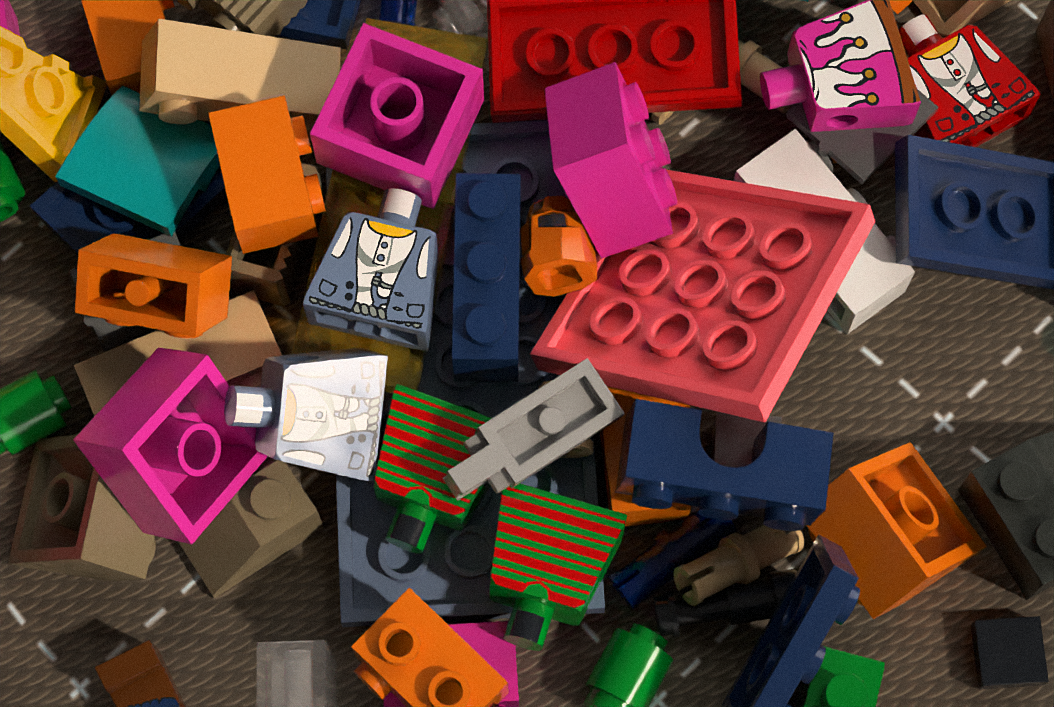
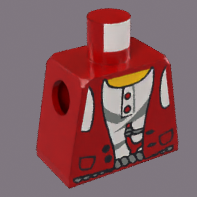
(968, 80)

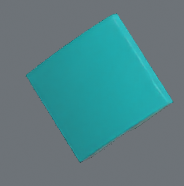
(140, 163)

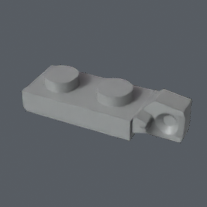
(535, 431)

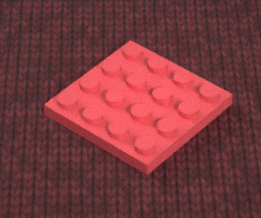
(716, 304)

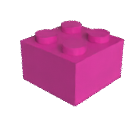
(398, 114)
(610, 159)
(169, 446)

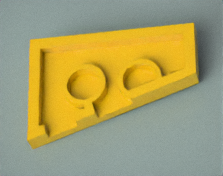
(43, 103)

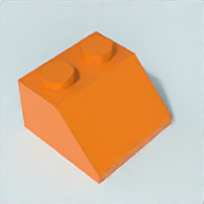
(895, 527)

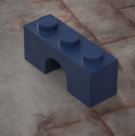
(486, 277)
(667, 465)

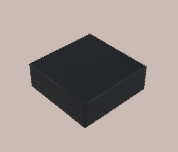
(1009, 652)

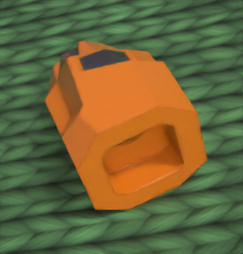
(556, 249)

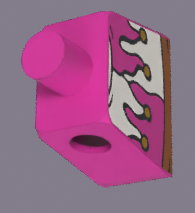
(847, 72)

